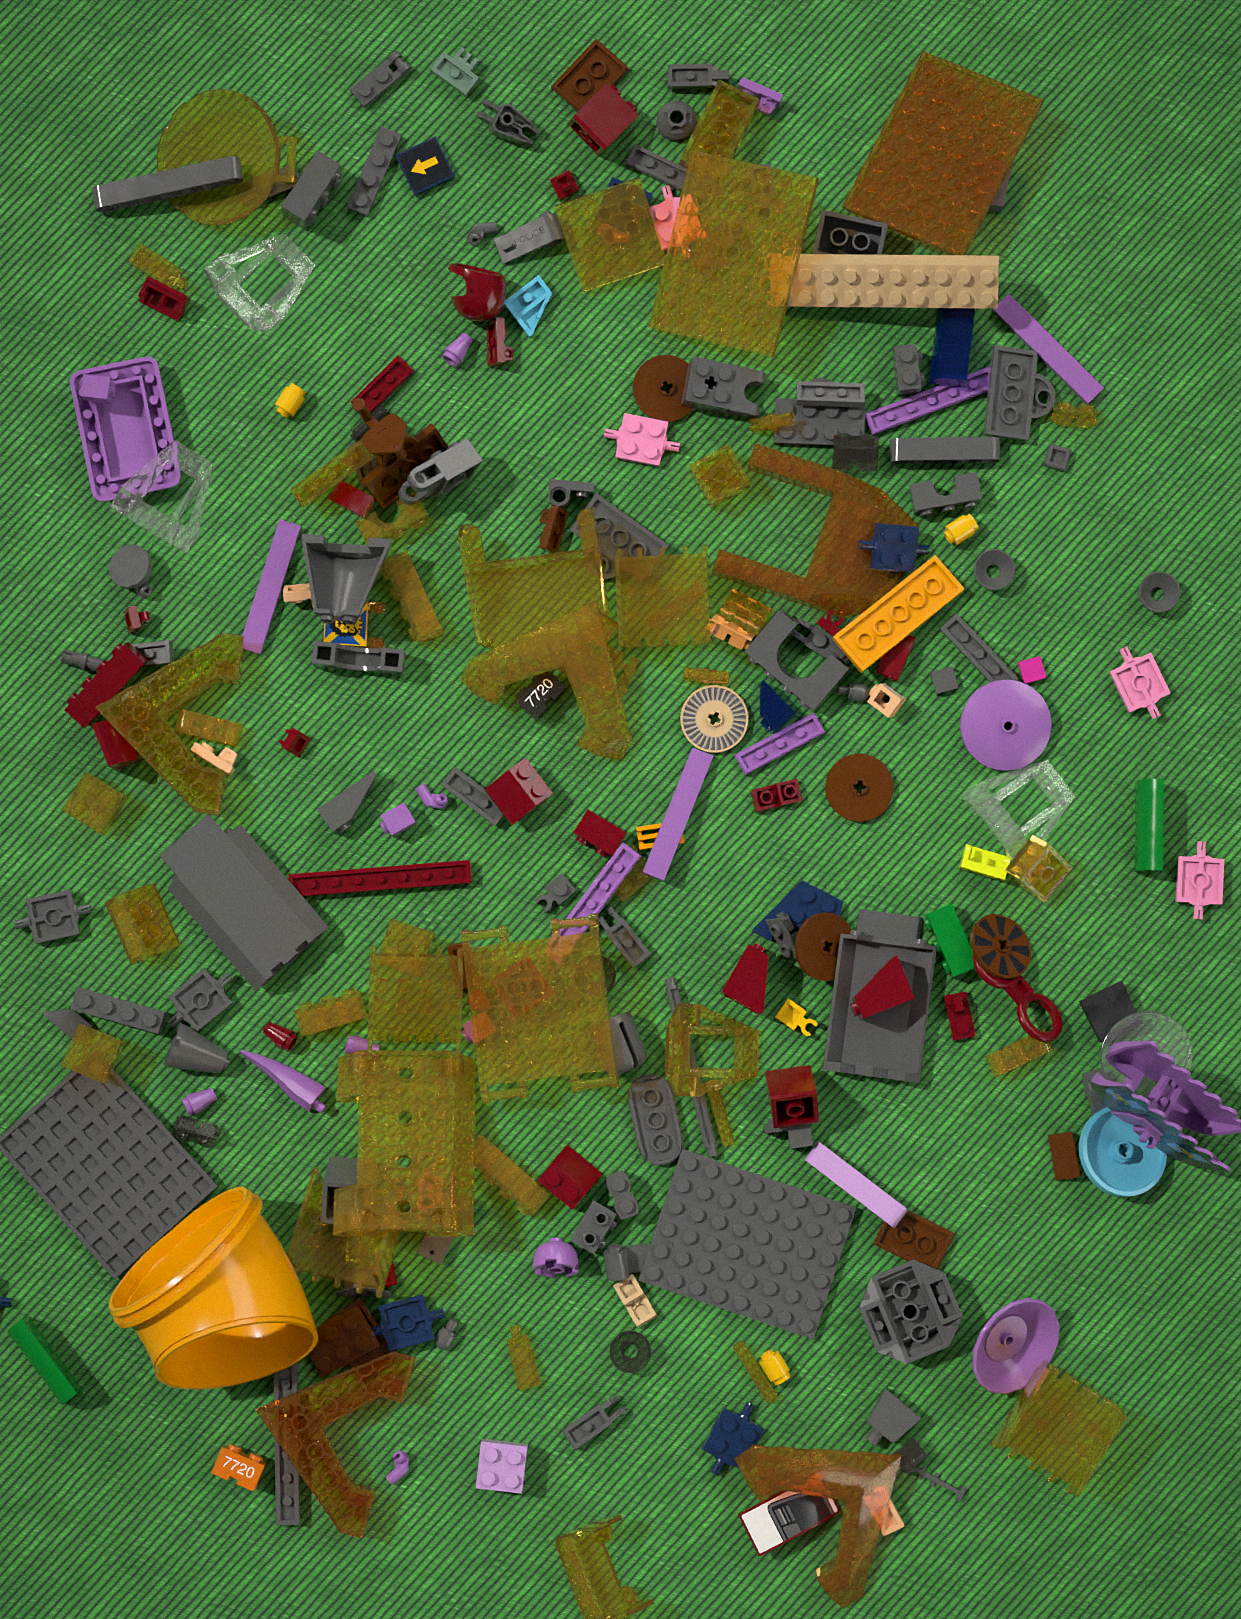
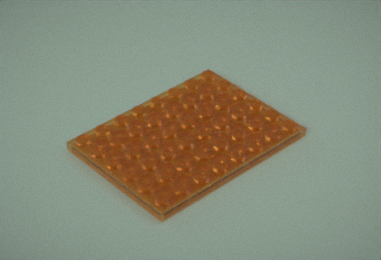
(943, 154)

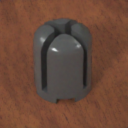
(627, 1043)

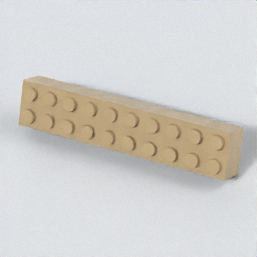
(896, 281)

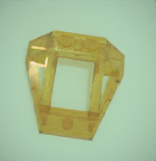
(677, 1057)

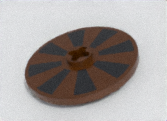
(1002, 962)

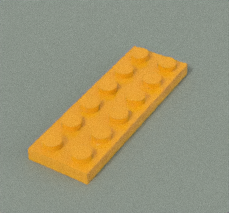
(898, 614)

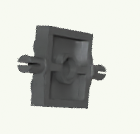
(53, 916)
(200, 1000)

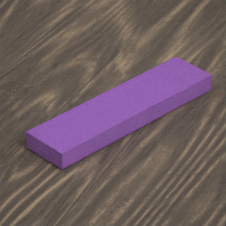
(779, 743)

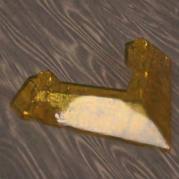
(579, 646)
(143, 709)

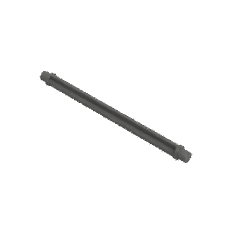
(699, 1102)

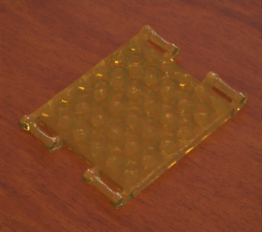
(539, 1008)

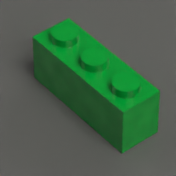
(950, 940)

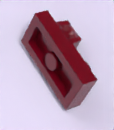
(496, 350)
(959, 1016)

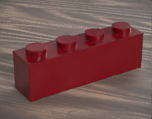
(106, 683)

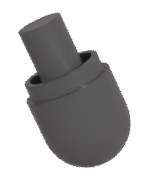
(854, 691)
(446, 1335)

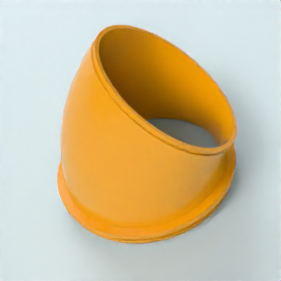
(217, 1298)

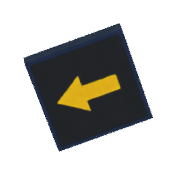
(425, 166)

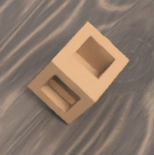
(876, 700)

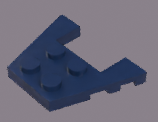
(800, 905)

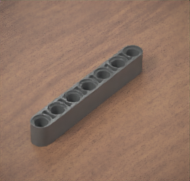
(167, 184)

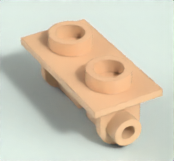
(738, 637)

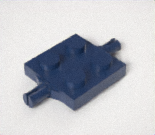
(894, 547)
(406, 1322)
(731, 1436)

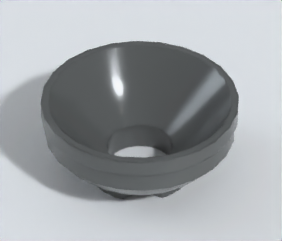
(673, 131)
(999, 559)
(1167, 584)

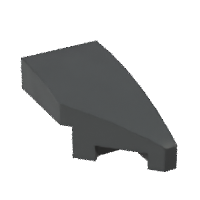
(65, 1020)

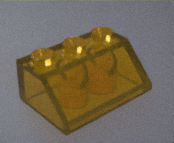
(142, 923)

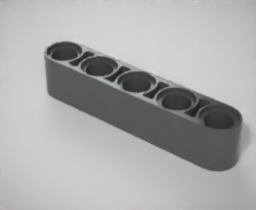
(945, 450)

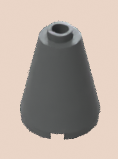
(195, 1052)

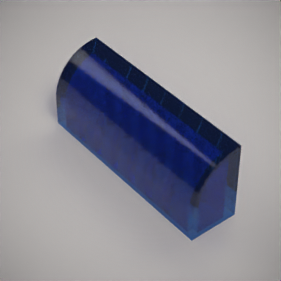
(951, 346)

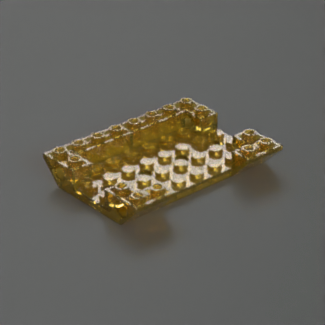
(435, 1140)

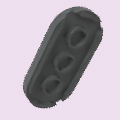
(655, 1119)

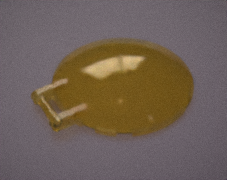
(218, 127)

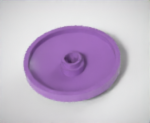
(984, 722)

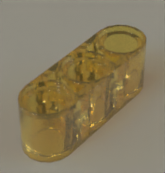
(208, 727)
(1017, 1054)

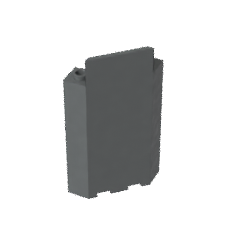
(241, 900)
(894, 1039)

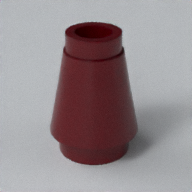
(280, 1036)

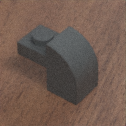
(797, 1135)

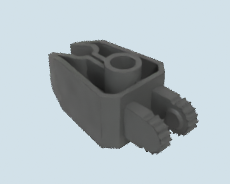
(508, 123)

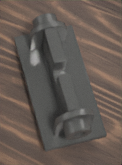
(780, 930)

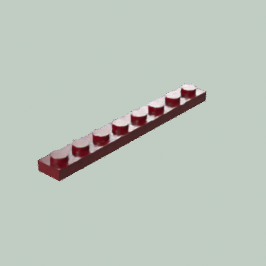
(382, 878)

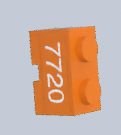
(236, 1464)

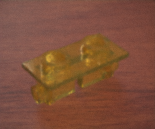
(1083, 414)

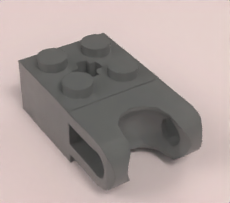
(727, 390)
(441, 472)

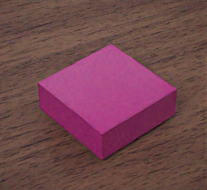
(1032, 670)

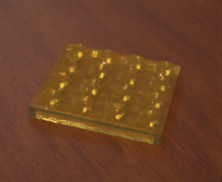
(611, 234)

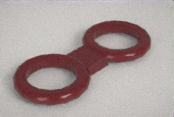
(1022, 995)

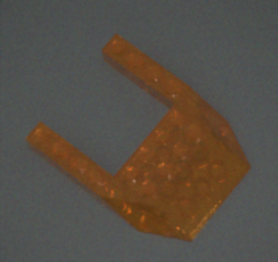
(839, 570)

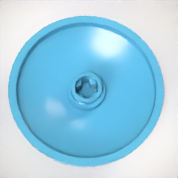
(1116, 1158)

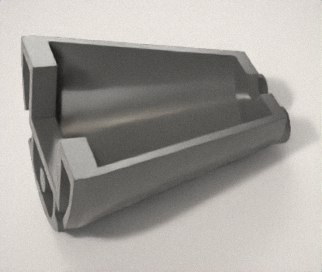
(342, 575)

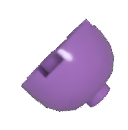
(555, 1258)

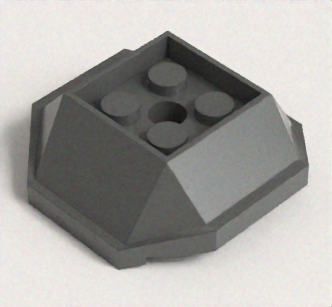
(935, 1314)

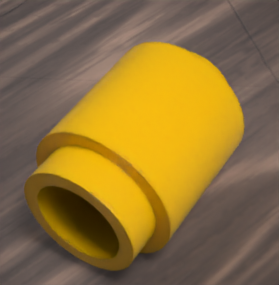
(290, 400)
(960, 529)
(774, 1367)

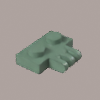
(457, 71)

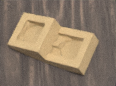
(635, 1300)

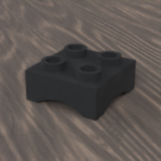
(1107, 1008)

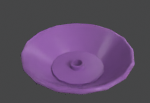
(1014, 1345)

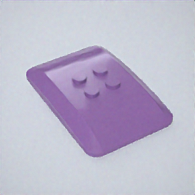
(128, 431)

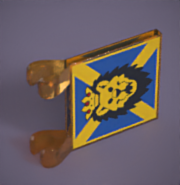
(356, 634)

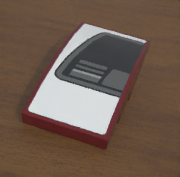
(784, 1518)

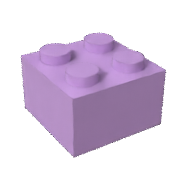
(501, 1466)

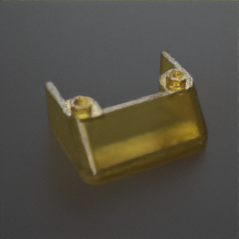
(593, 1573)

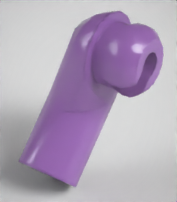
(431, 800)
(401, 1466)

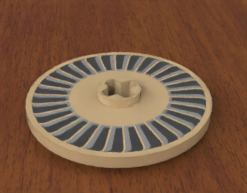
(730, 711)

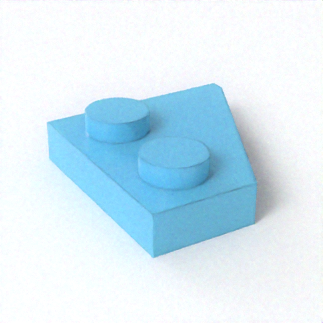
(529, 304)

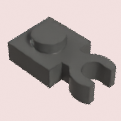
(558, 891)

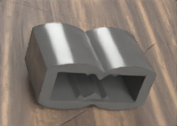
(619, 1188)

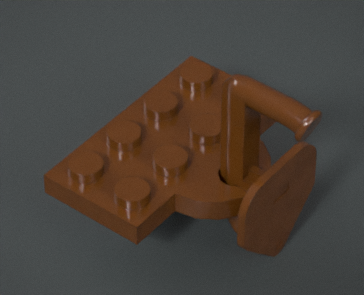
(395, 451)

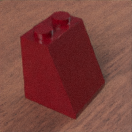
(603, 118)
(748, 979)
(883, 991)
(792, 1096)

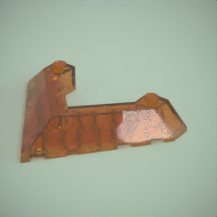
(299, 1429)
(857, 1478)

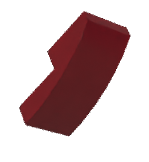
(352, 499)
(895, 659)
(776, 795)

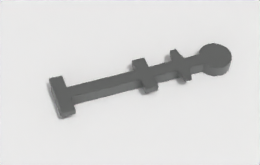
(934, 1479)

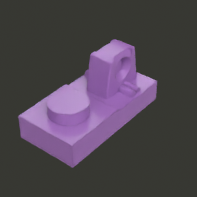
(768, 98)

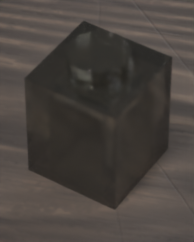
(911, 1455)

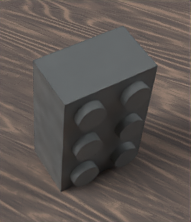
(312, 190)
(849, 235)

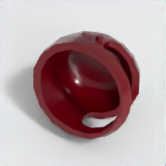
(483, 295)

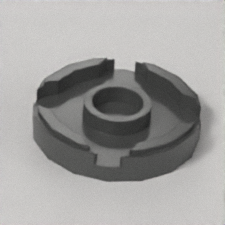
(130, 566)

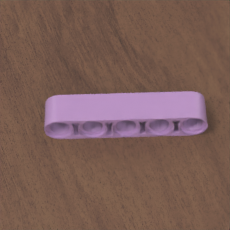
(856, 1184)

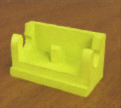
(984, 862)

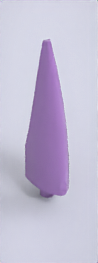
(295, 1084)

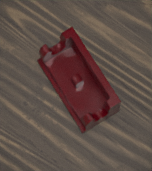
(163, 299)

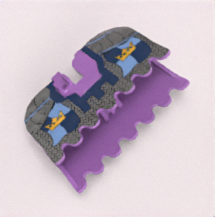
(1169, 1106)

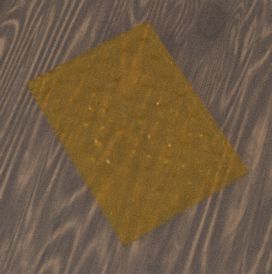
(733, 253)

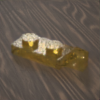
(157, 267)
(523, 1359)

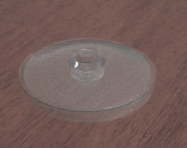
(1148, 1027)

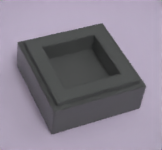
(1057, 457)
(944, 680)

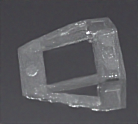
(227, 287)
(151, 519)
(999, 821)

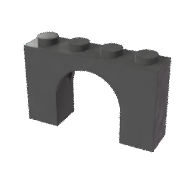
(766, 652)

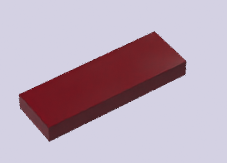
(385, 383)

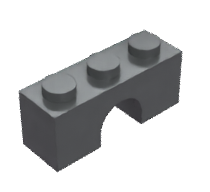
(926, 499)

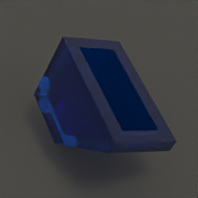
(772, 709)

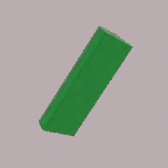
(1149, 825)
(44, 1360)

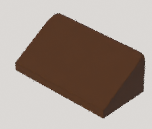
(1064, 1155)

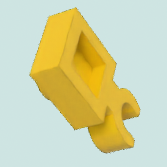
(793, 1015)

